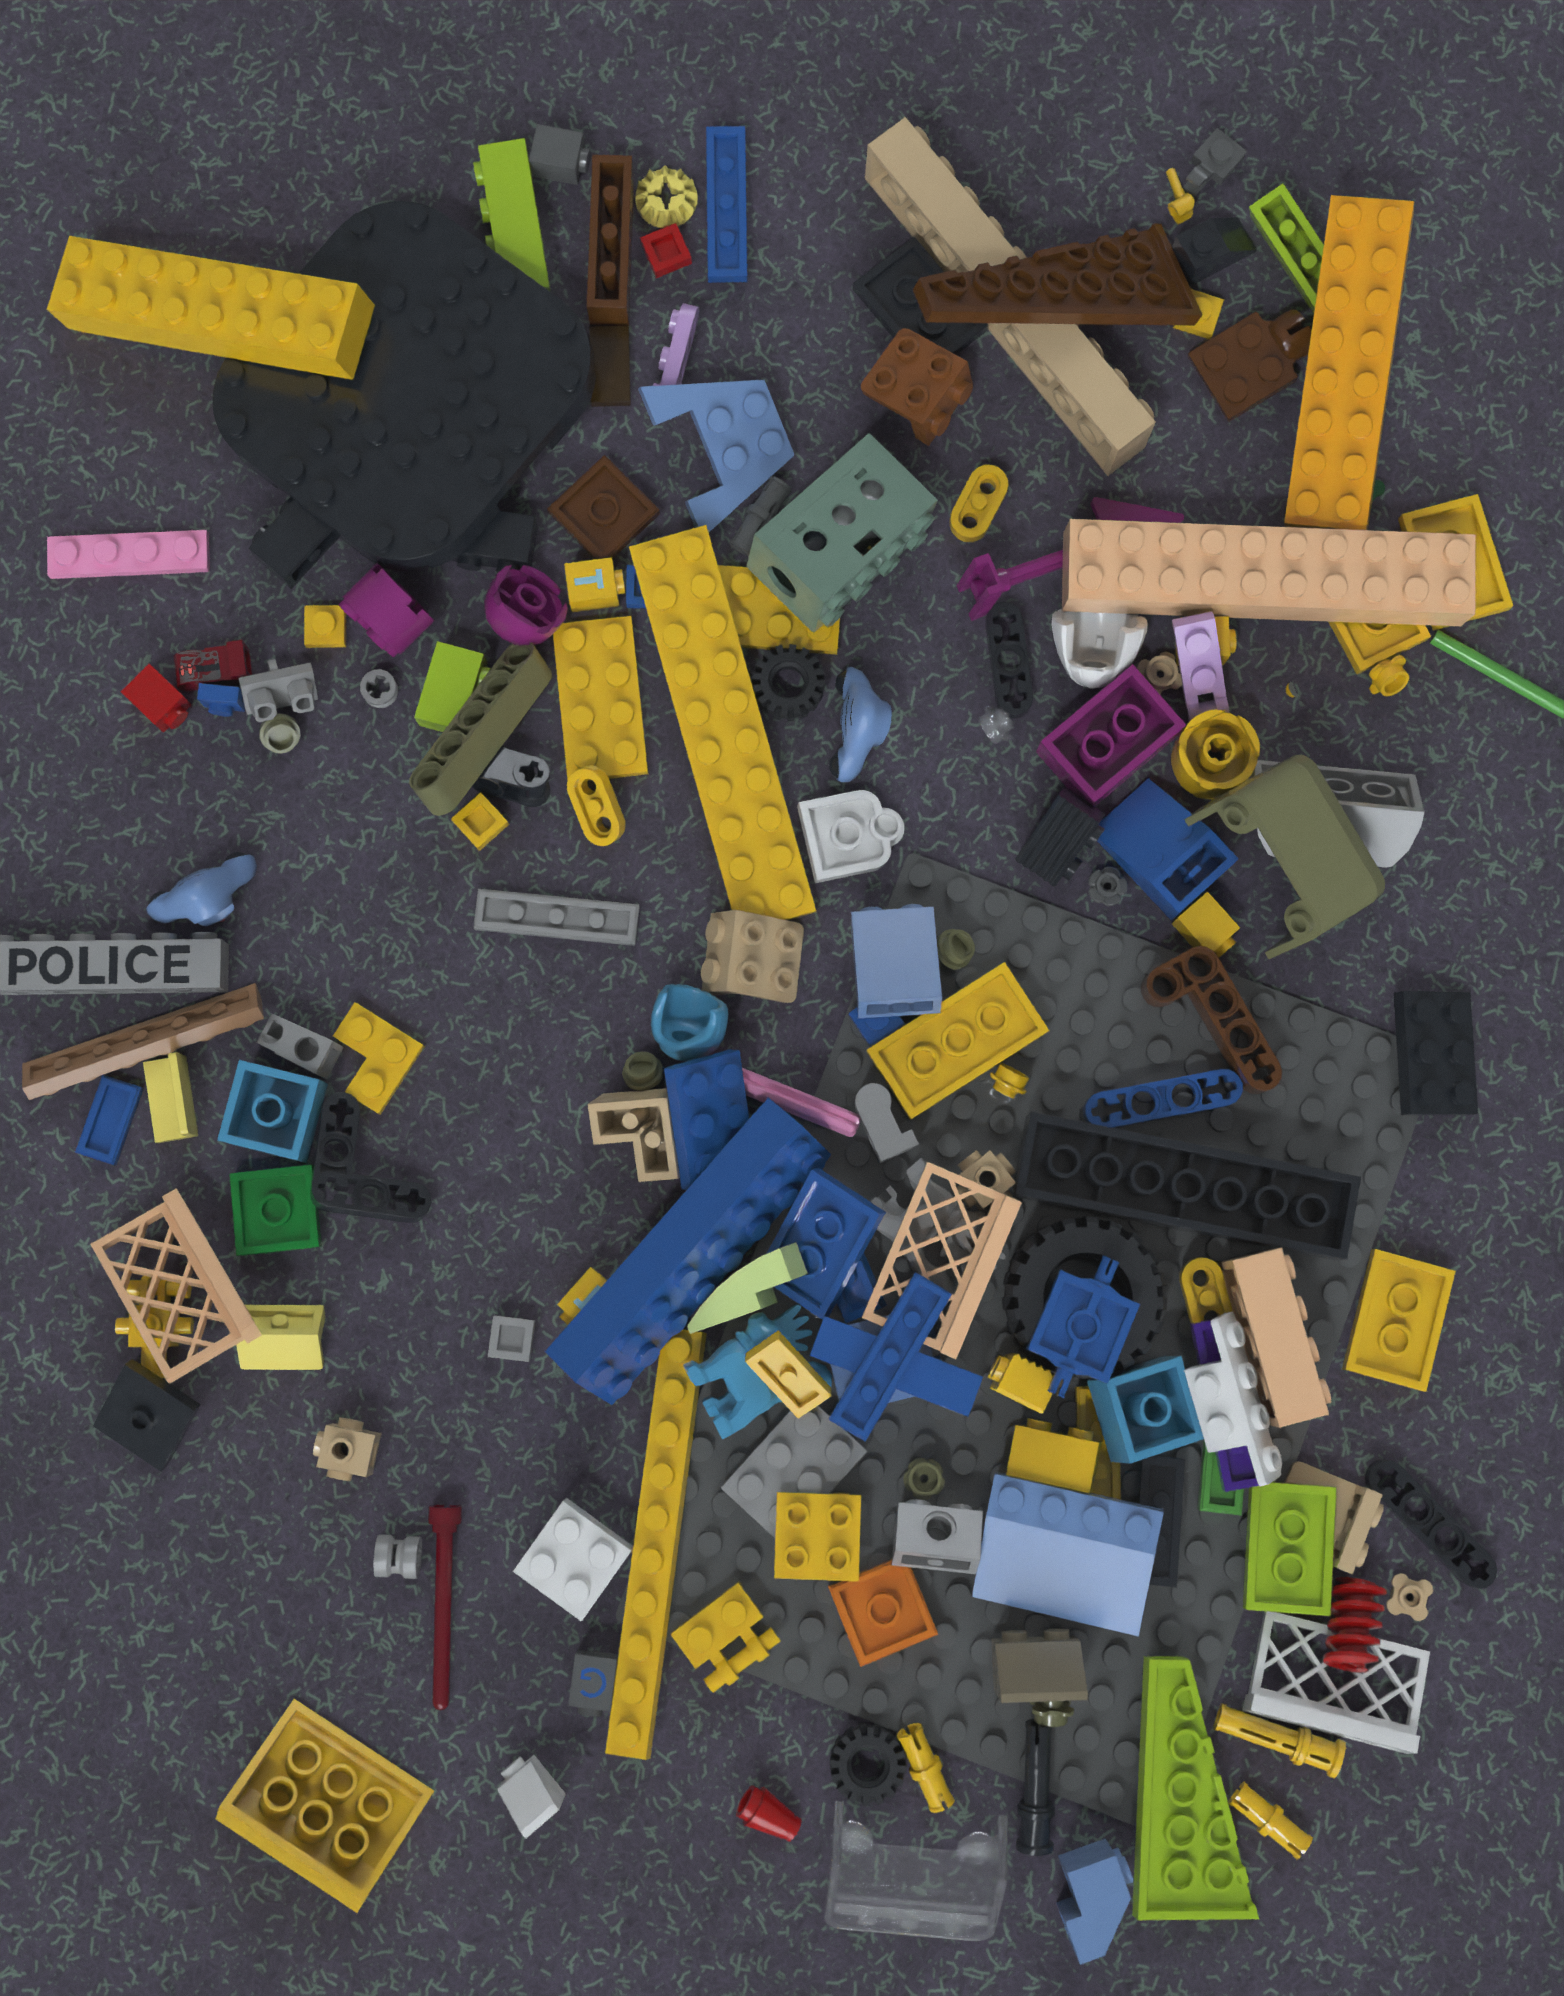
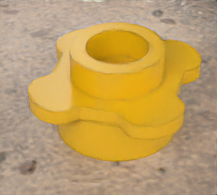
(1389, 676)

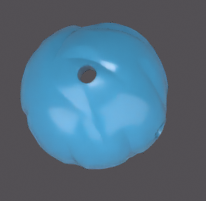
(688, 1022)

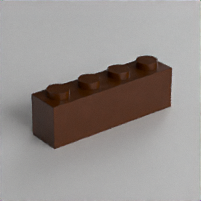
(610, 240)

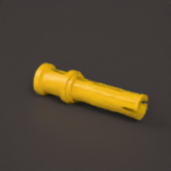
(1298, 1744)

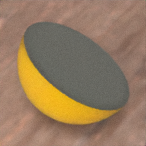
(1290, 690)

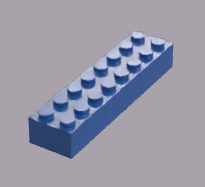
(688, 1253)

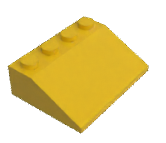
(324, 1805)

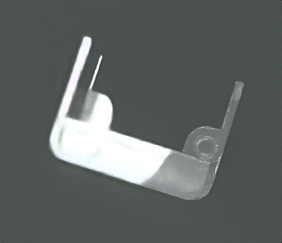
(915, 1887)

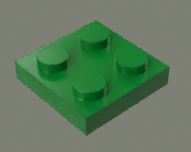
(274, 1210)

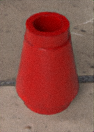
(767, 1814)

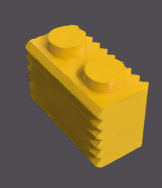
(1021, 1381)

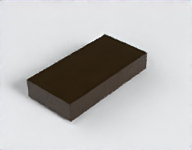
(612, 365)

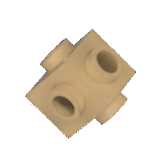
(975, 1165)
(361, 1444)

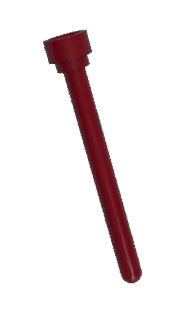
(444, 1524)

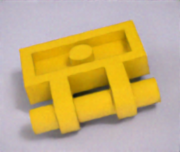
(717, 1626)

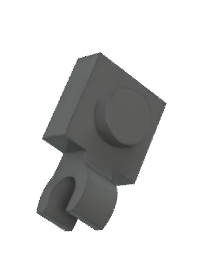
(1213, 160)

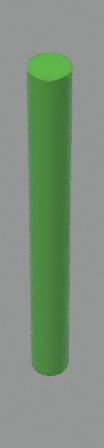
(1498, 673)

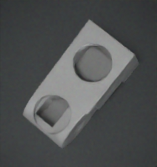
(300, 1045)
(880, 1126)

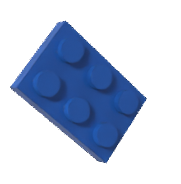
(705, 1109)
(831, 1234)

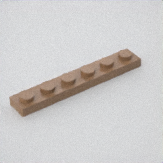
(142, 1041)

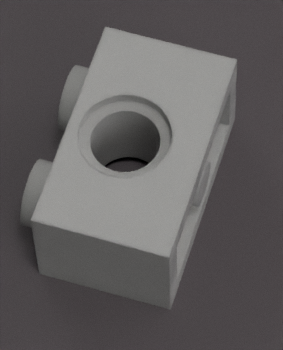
(918, 1550)

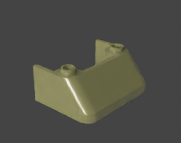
(1310, 842)

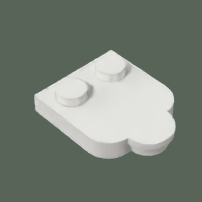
(848, 834)

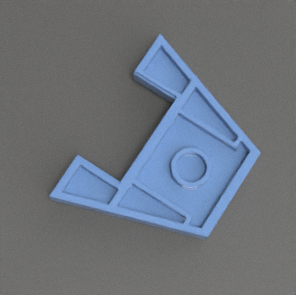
(738, 434)

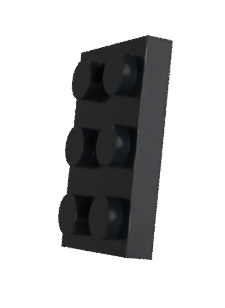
(891, 299)
(1435, 1053)

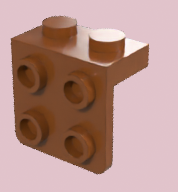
(919, 383)

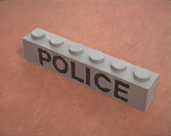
(113, 965)

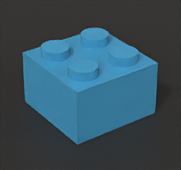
(272, 1111)
(1146, 1410)

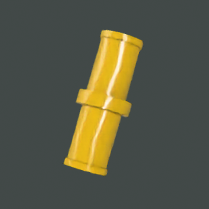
(925, 1767)
(1270, 1820)

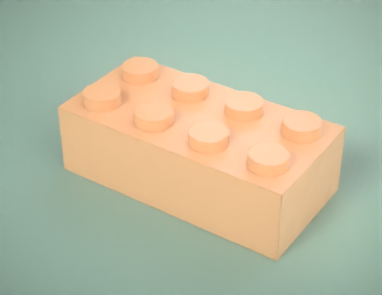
(1276, 1336)

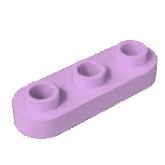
(674, 358)

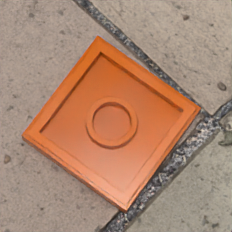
(882, 1611)

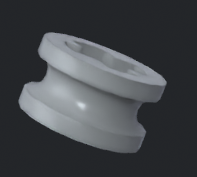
(386, 698)

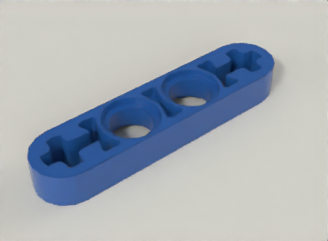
(1162, 1096)

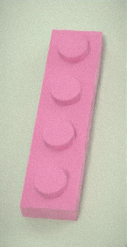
(128, 554)

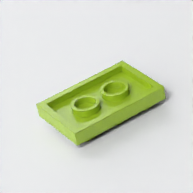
(1290, 1548)

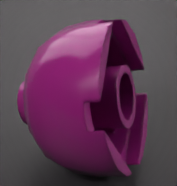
(524, 606)

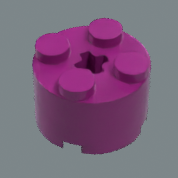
(386, 611)

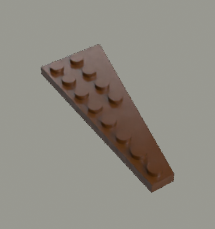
(1100, 282)

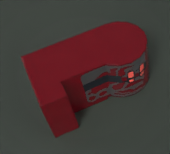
(213, 666)

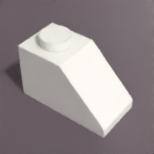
(530, 1794)

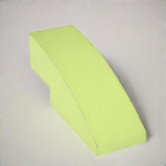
(749, 1288)

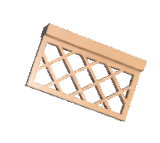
(979, 1263)
(208, 1269)

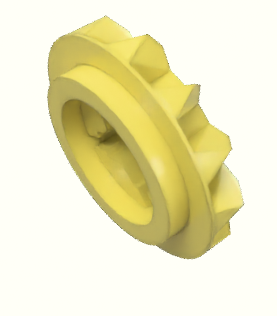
(680, 206)

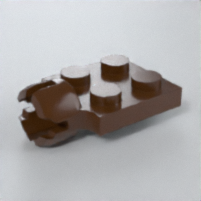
(1251, 360)

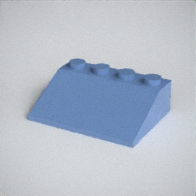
(1067, 1553)

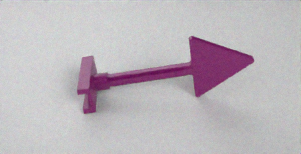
(990, 583)

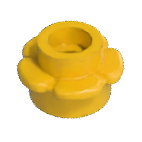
(1009, 1080)

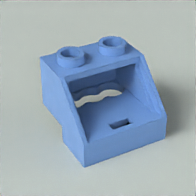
(1098, 1899)

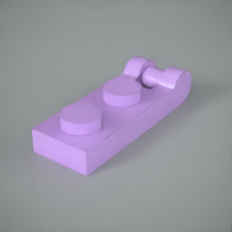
(1200, 663)

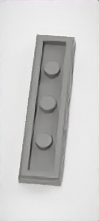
(556, 917)

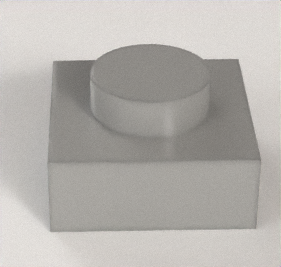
(511, 1338)

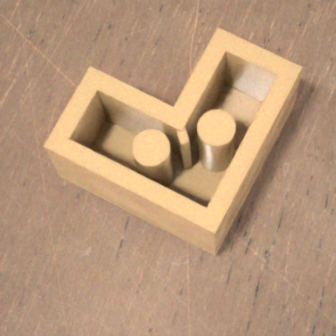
(641, 1119)

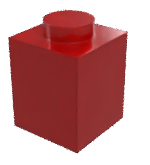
(157, 699)

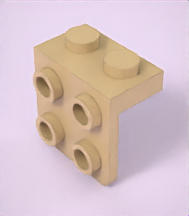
(752, 956)
(1355, 1513)

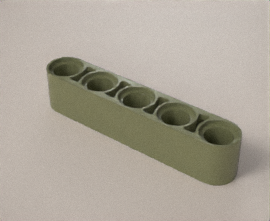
(480, 728)

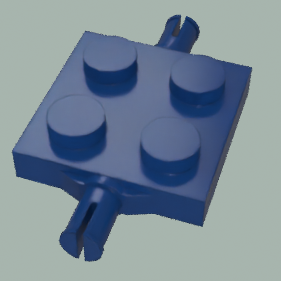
(1083, 1326)

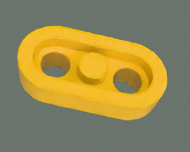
(977, 504)
(594, 805)
(1207, 1297)

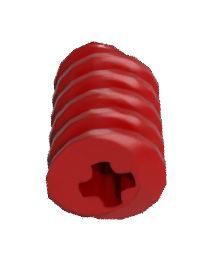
(1353, 1624)

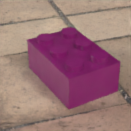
(1110, 737)

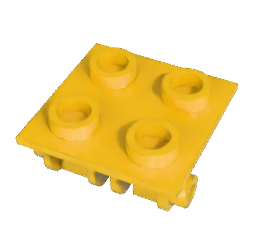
(817, 1536)

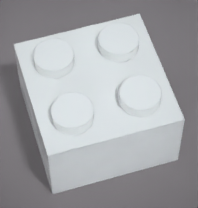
(573, 1559)

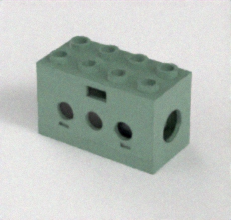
(842, 534)

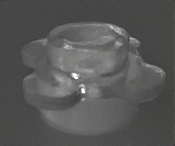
(996, 724)

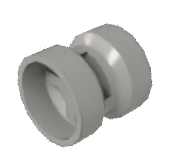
(397, 1556)

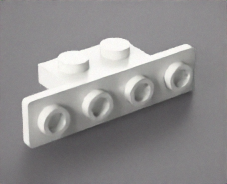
(1230, 1404)

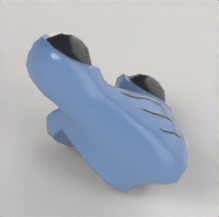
(863, 722)
(204, 894)

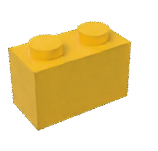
(1053, 1456)

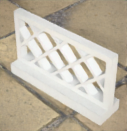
(1328, 1718)

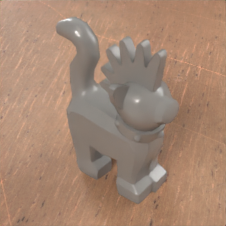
(923, 1227)

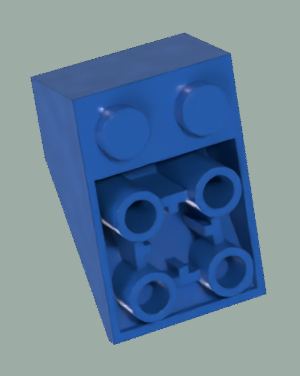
(1160, 849)

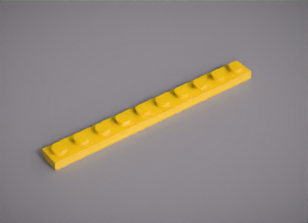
(655, 1550)

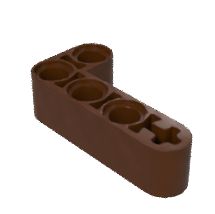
(1218, 1024)

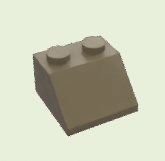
(1038, 1667)

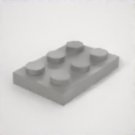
(794, 1458)

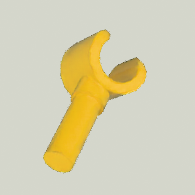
(1182, 207)

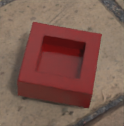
(666, 250)

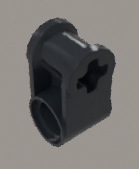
(512, 774)

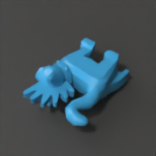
(746, 1391)

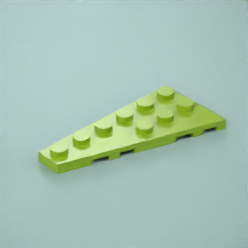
(1184, 1825)

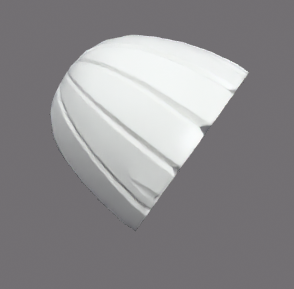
(1097, 645)

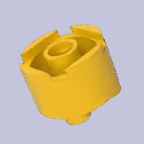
(1220, 733)

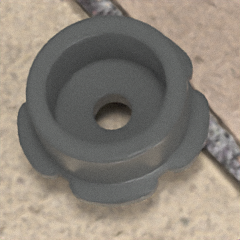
(1099, 893)

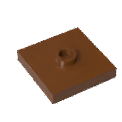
(603, 510)

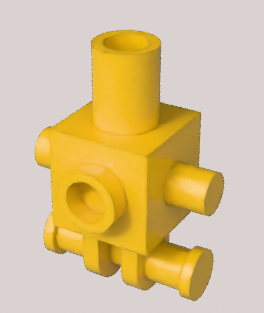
(156, 1319)

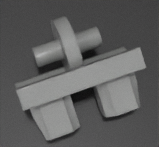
(278, 689)

